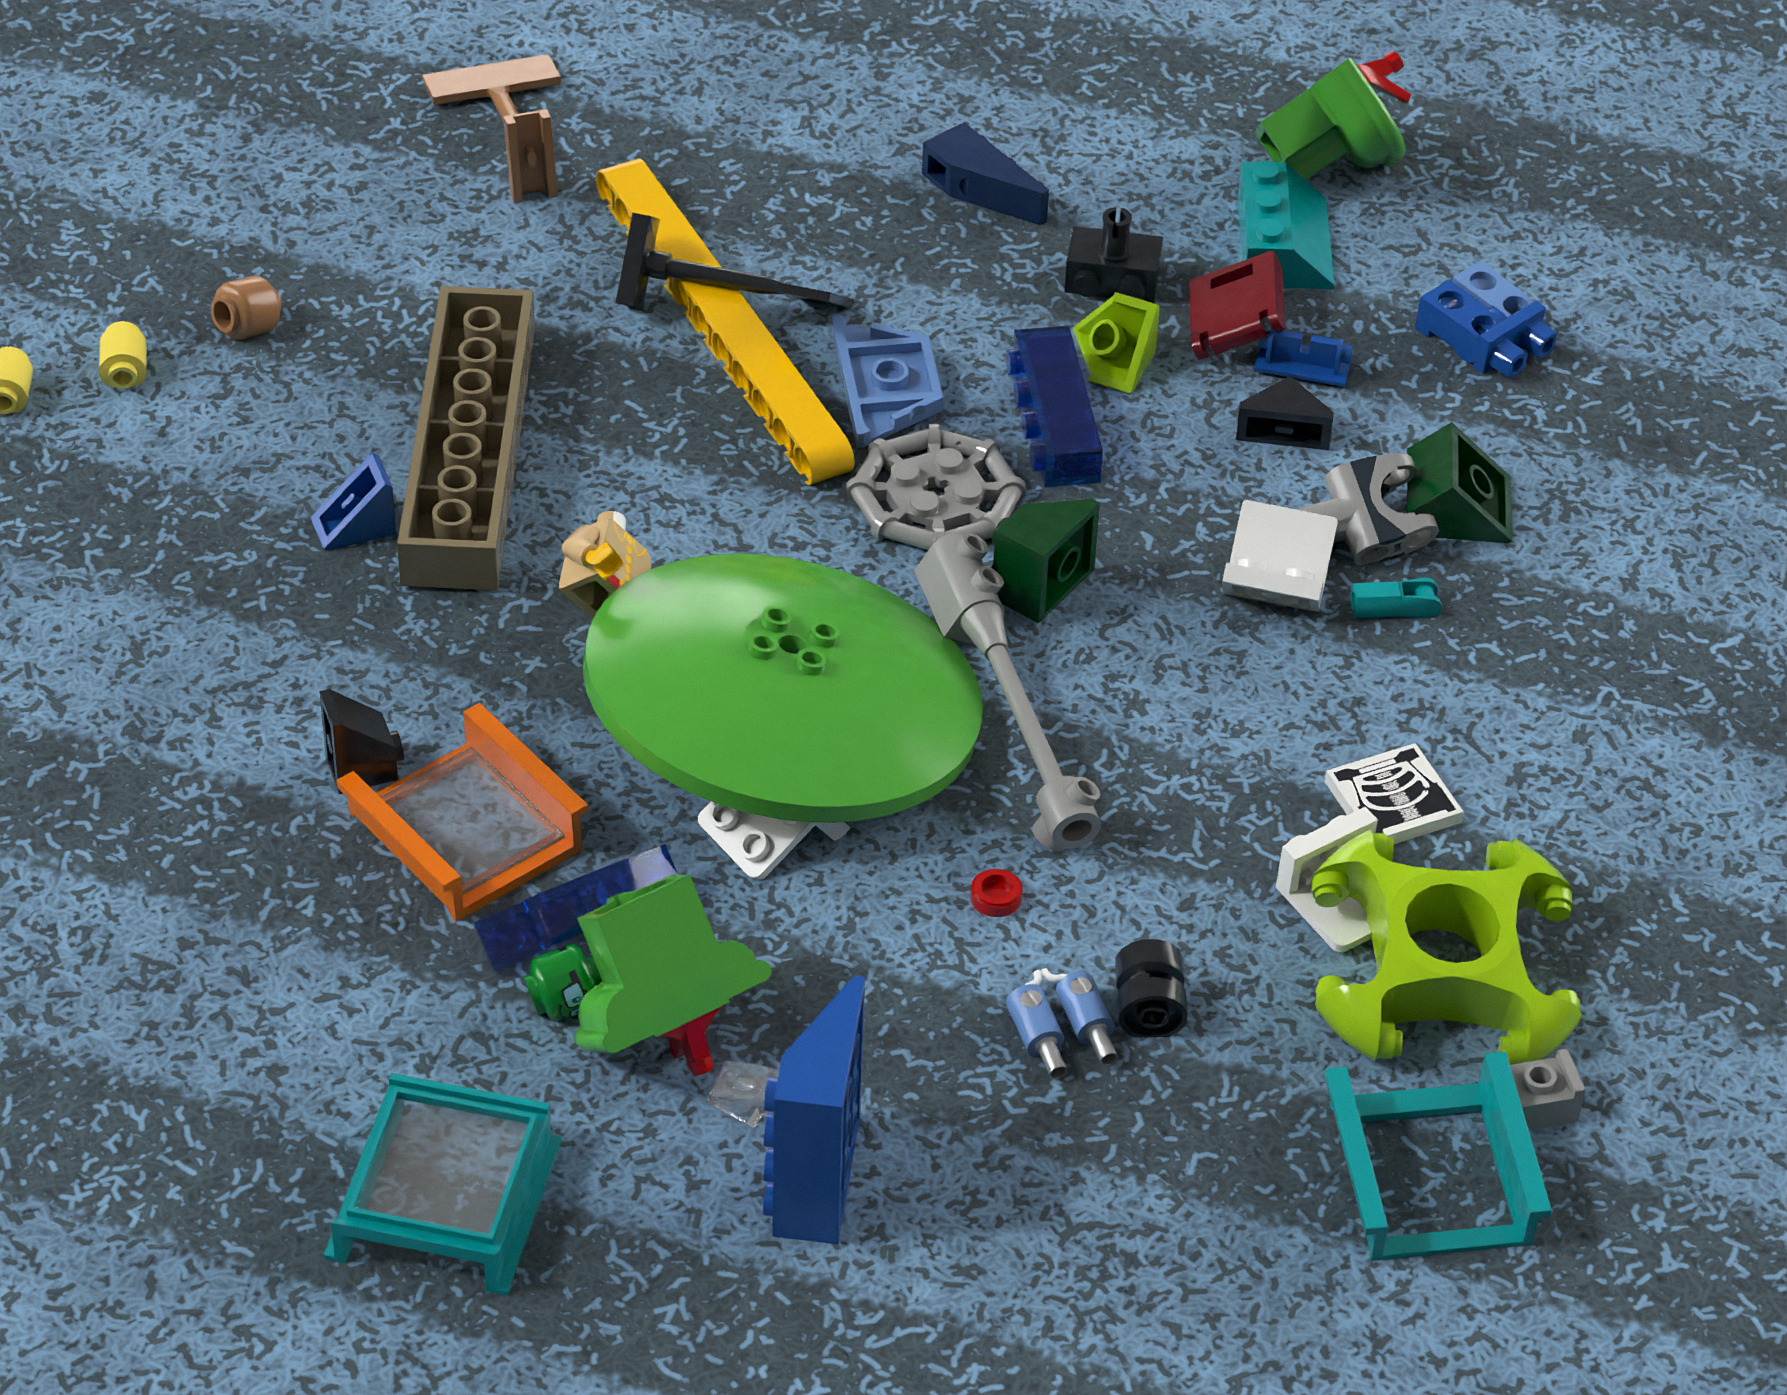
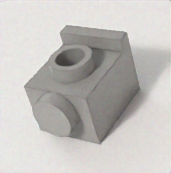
(1549, 1090)

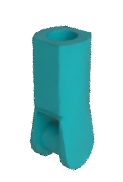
(1396, 599)

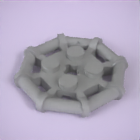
(941, 468)

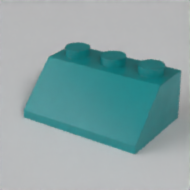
(1285, 216)

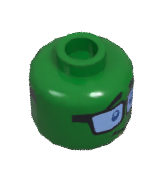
(561, 981)

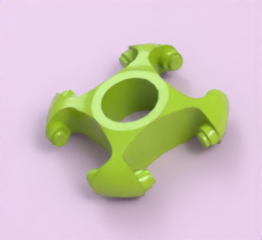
(1421, 988)

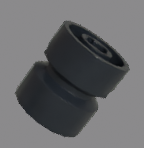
(1151, 989)

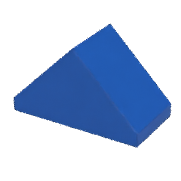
(358, 509)

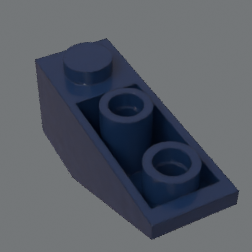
(980, 174)

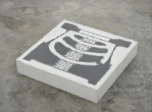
(1398, 791)

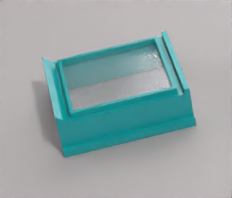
(450, 1176)

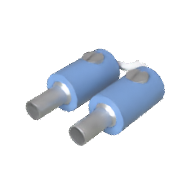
(1083, 1008)

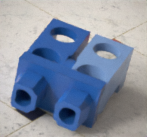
(1486, 320)

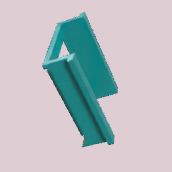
(1508, 1138)

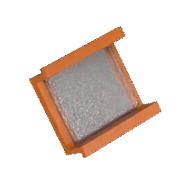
(474, 817)

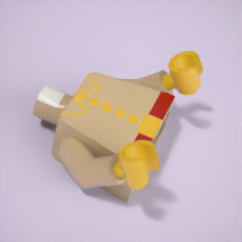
(600, 561)

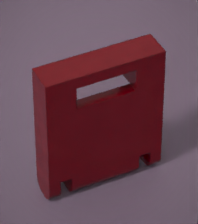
(1232, 304)

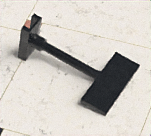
(644, 262)

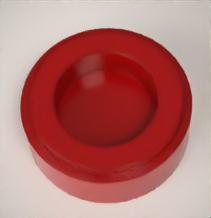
(996, 892)

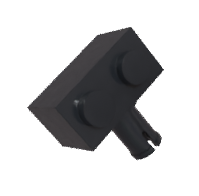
(1113, 260)

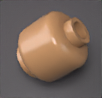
(246, 307)

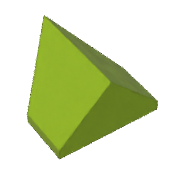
(1119, 341)

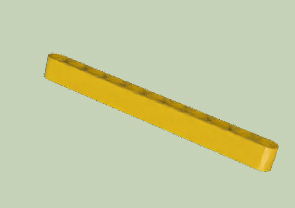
(734, 331)

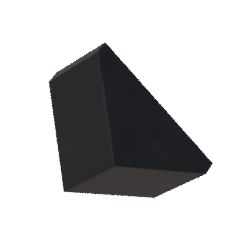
(1286, 417)

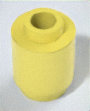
(122, 355)
(15, 380)

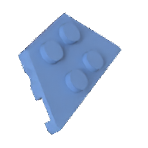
(885, 378)

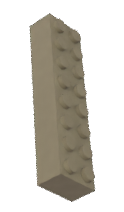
(467, 439)

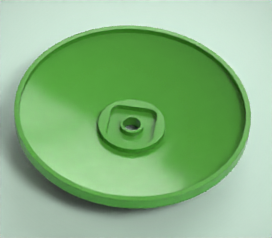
(846, 730)

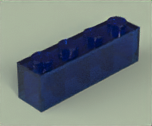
(1055, 406)

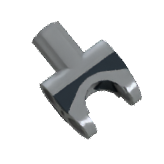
(1364, 519)

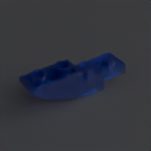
(553, 914)

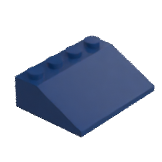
(815, 1122)

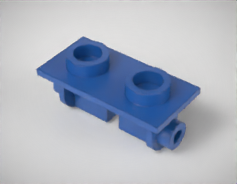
(1323, 361)

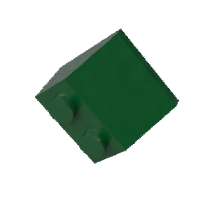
(1460, 488)
(1045, 553)

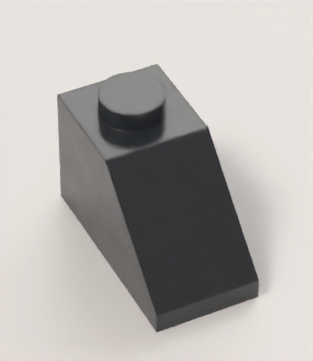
(358, 740)

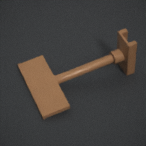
(526, 134)

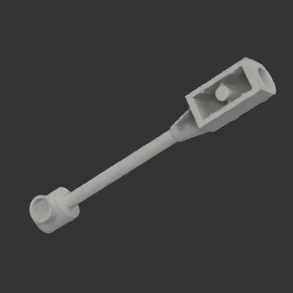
(969, 611)

